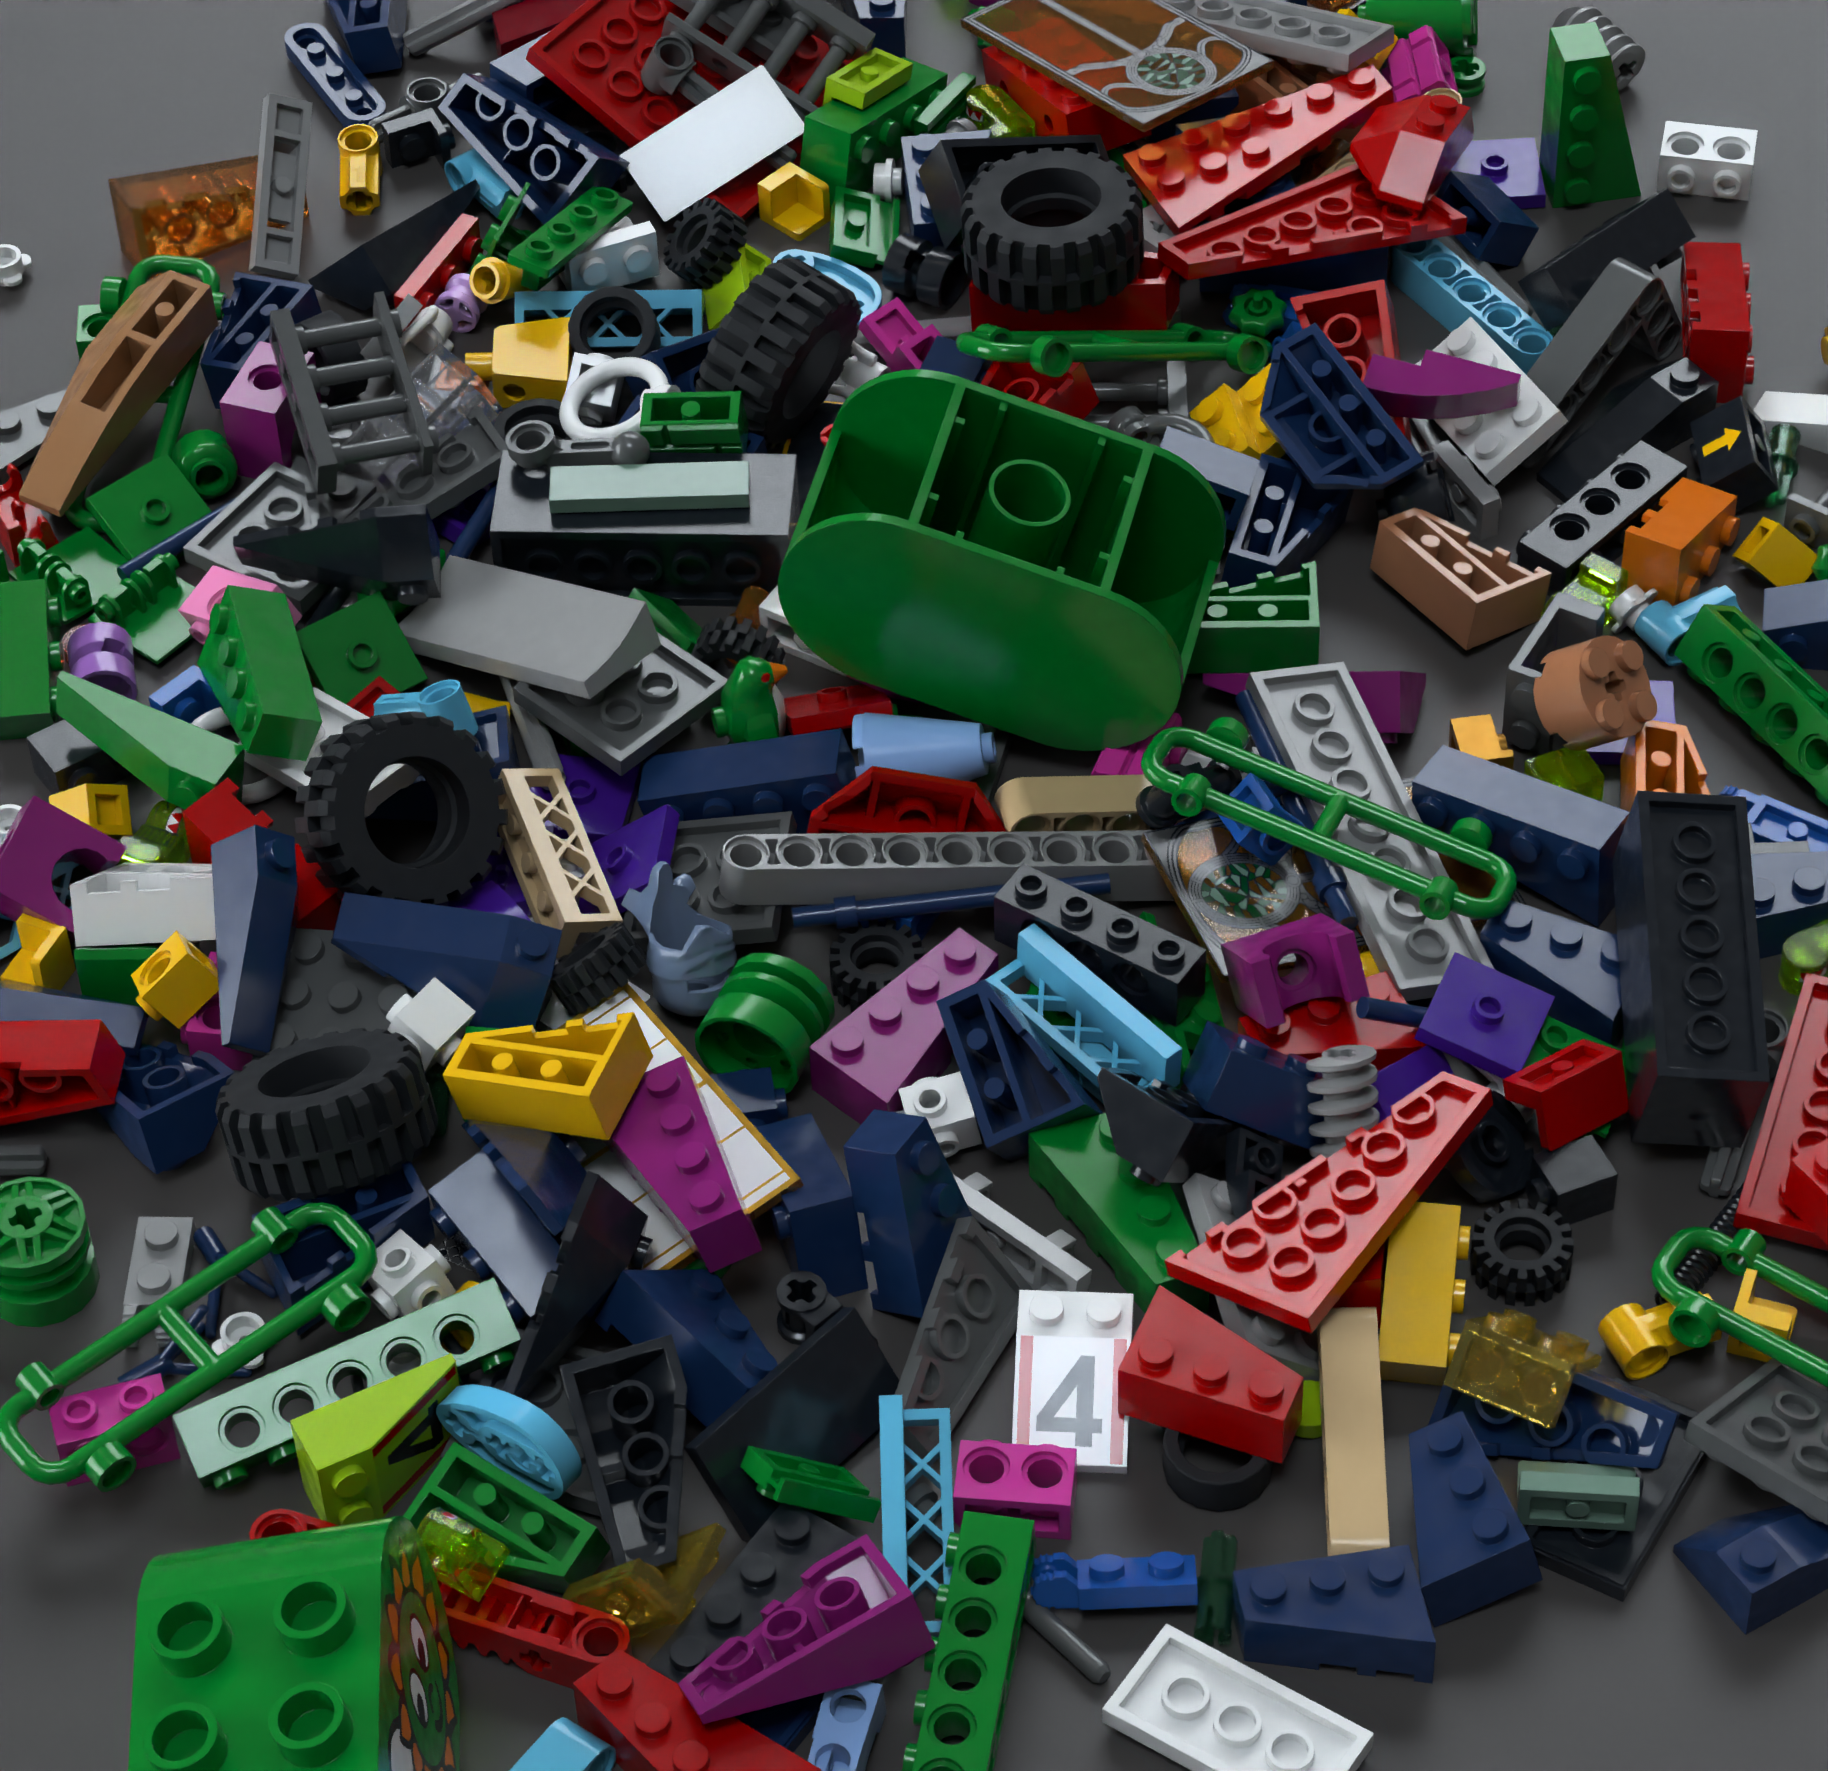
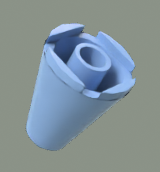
(923, 745)

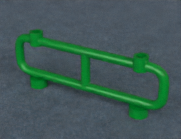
(113, 294)
(1055, 351)
(1226, 744)
(1699, 1317)
(105, 1457)

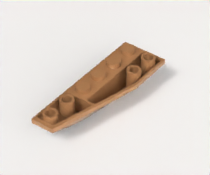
(118, 384)

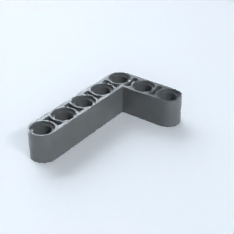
(1617, 310)

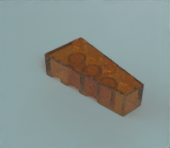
(187, 209)

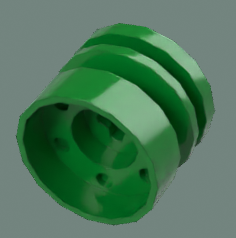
(765, 1019)
(44, 1253)

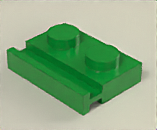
(862, 227)
(809, 1484)

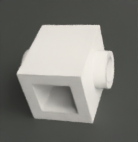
(601, 402)
(431, 1022)

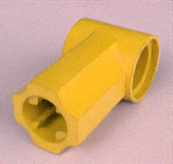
(359, 169)
(1642, 1338)

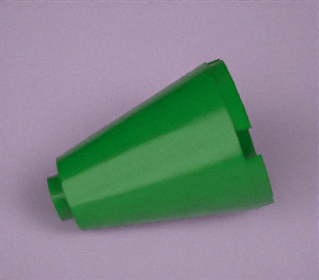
(1451, 19)

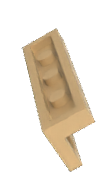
(537, 856)

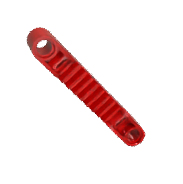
(532, 1628)

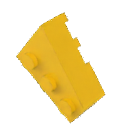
(551, 1079)
(1422, 1294)

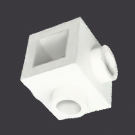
(947, 1109)
(408, 1276)

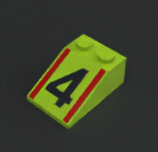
(374, 1444)

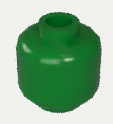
(206, 462)

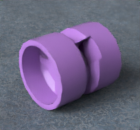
(104, 657)

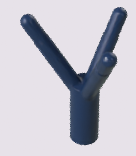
(213, 1250)
(164, 1363)

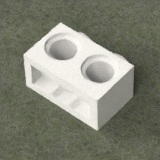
(1707, 160)

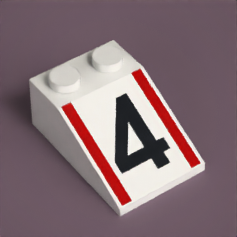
(1069, 1374)

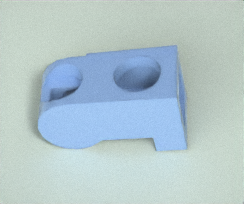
(847, 1727)

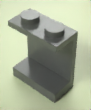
(1562, 625)

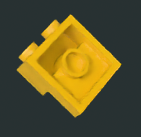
(1235, 418)

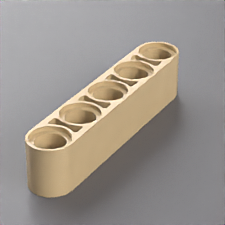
(1072, 803)
(1352, 1431)

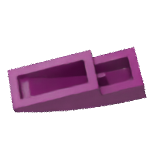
(1440, 387)

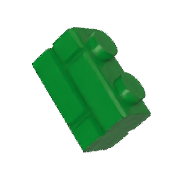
(695, 422)

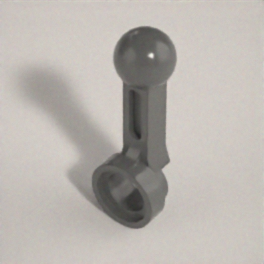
(624, 449)

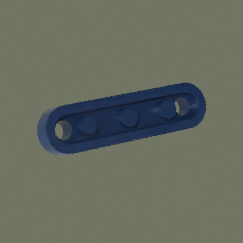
(333, 74)

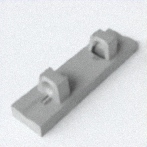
(280, 186)
(1041, 1260)

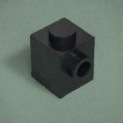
(1573, 1180)

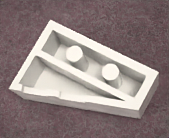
(144, 904)

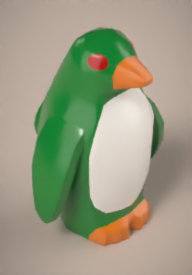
(751, 702)

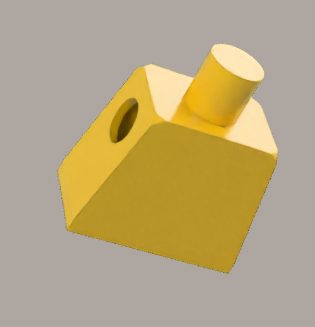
(526, 361)

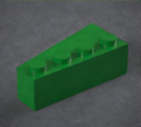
(1583, 122)
(847, 142)
(261, 673)
(1117, 1212)

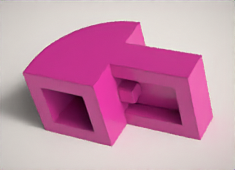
(898, 336)

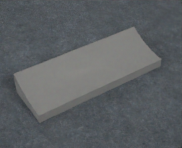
(531, 628)

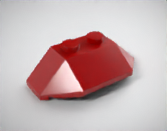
(1412, 147)
(905, 803)

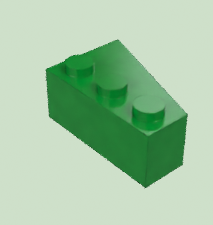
(1260, 625)
(28, 657)
(544, 1539)

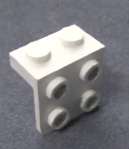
(615, 258)

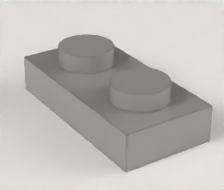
(1469, 494)

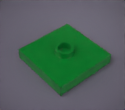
(146, 506)
(357, 647)

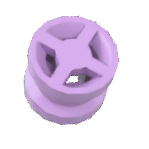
(461, 303)

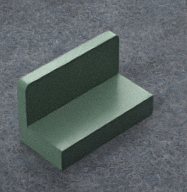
(1577, 1495)

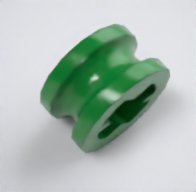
(1469, 75)

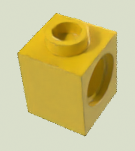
(175, 981)

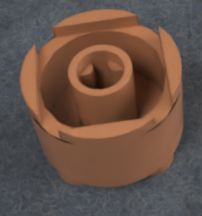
(1594, 692)

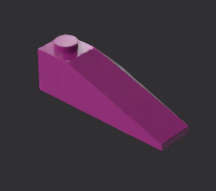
(1389, 696)
(836, 1631)

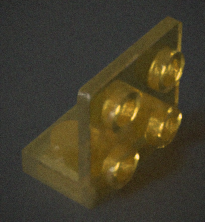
(1518, 1366)
(650, 1596)

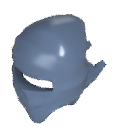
(685, 950)

